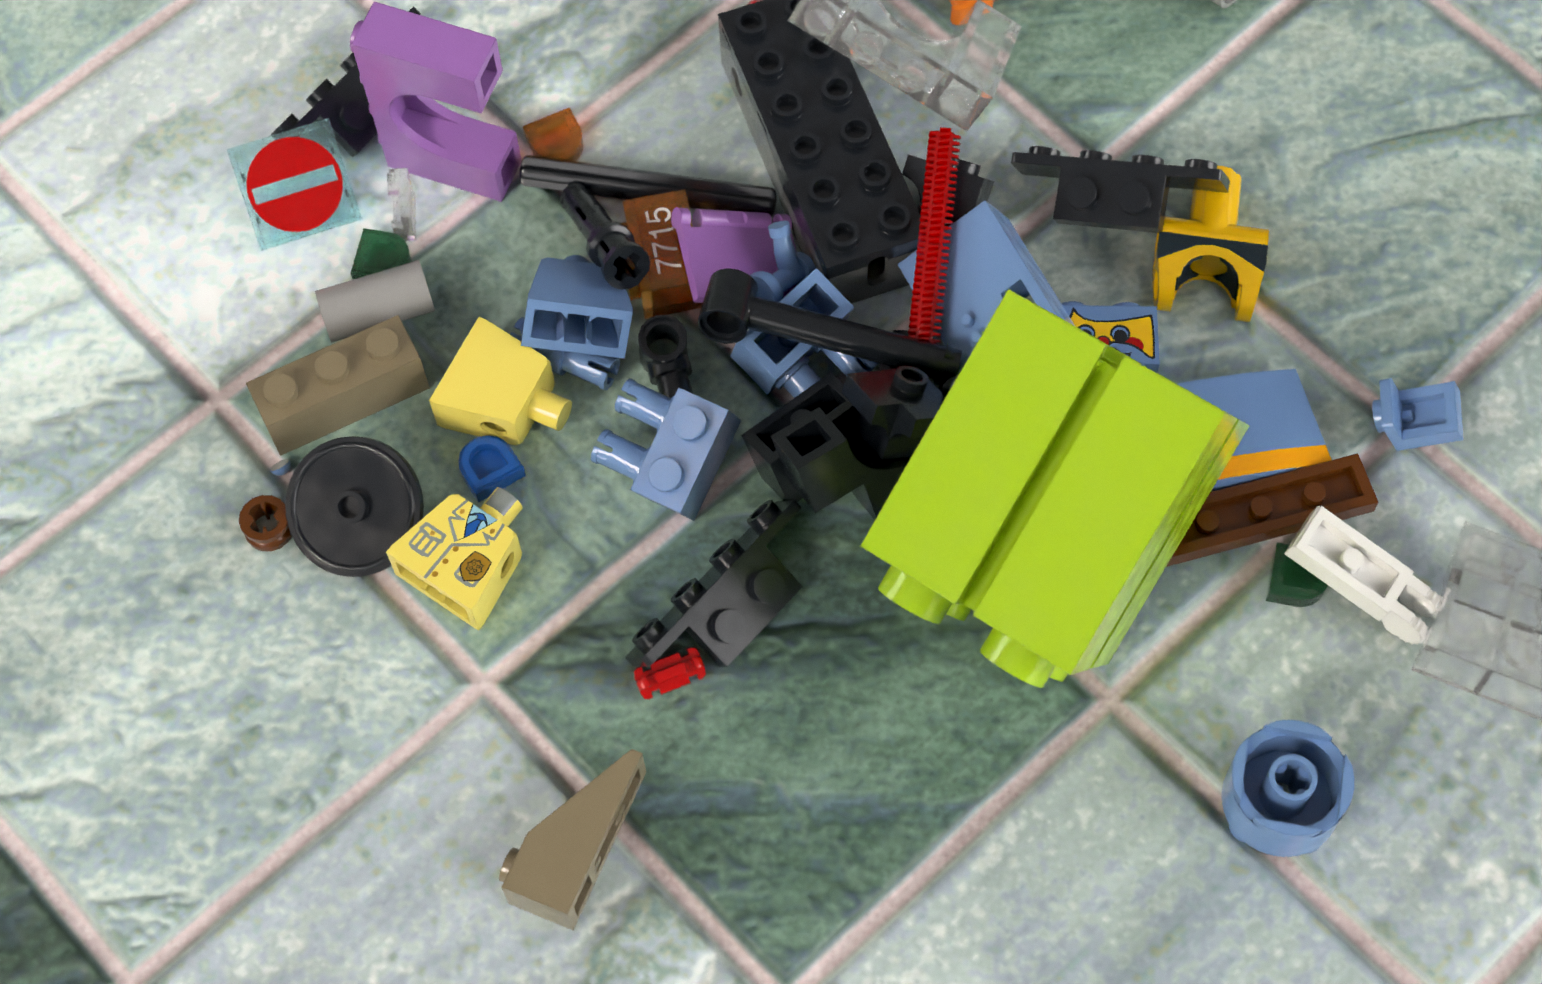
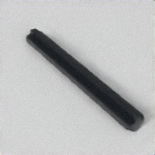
(634, 183)

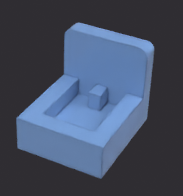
(1419, 414)

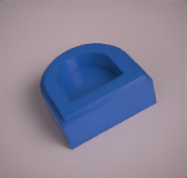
(489, 464)

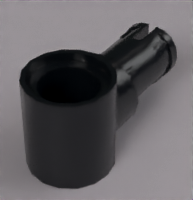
(665, 370)

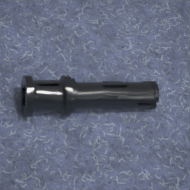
(607, 241)

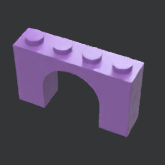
(410, 63)

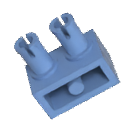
(783, 362)
(684, 453)

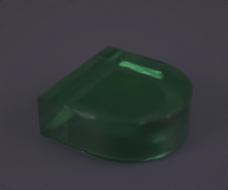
(379, 252)
(1292, 583)

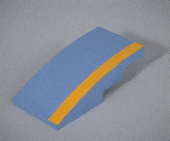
(1280, 419)

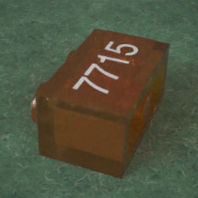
(666, 284)

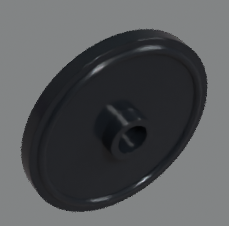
(352, 504)

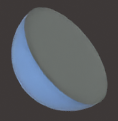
(281, 467)

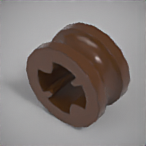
(256, 509)

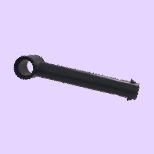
(734, 307)

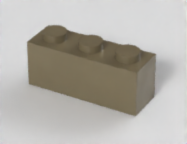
(338, 385)

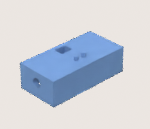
(982, 266)

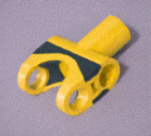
(1211, 249)

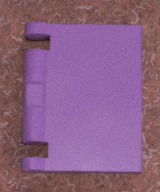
(724, 241)

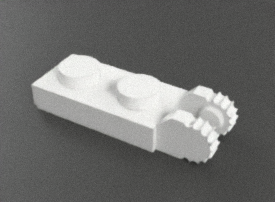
(1364, 574)

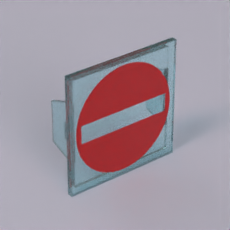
(294, 184)

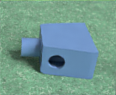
(576, 310)

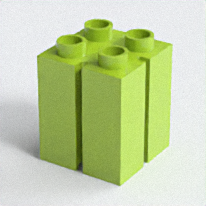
(1049, 494)

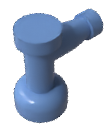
(791, 265)

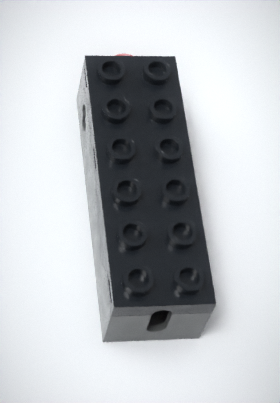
(821, 149)

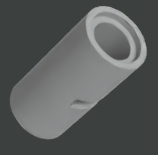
(373, 299)

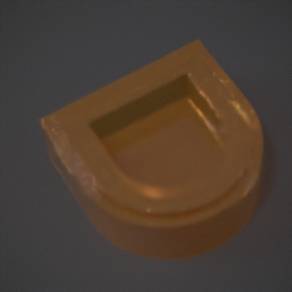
(555, 136)

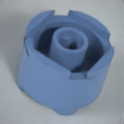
(1318, 789)

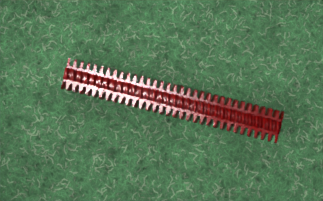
(932, 235)

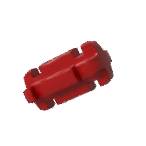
(669, 673)

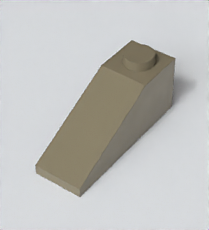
(569, 847)

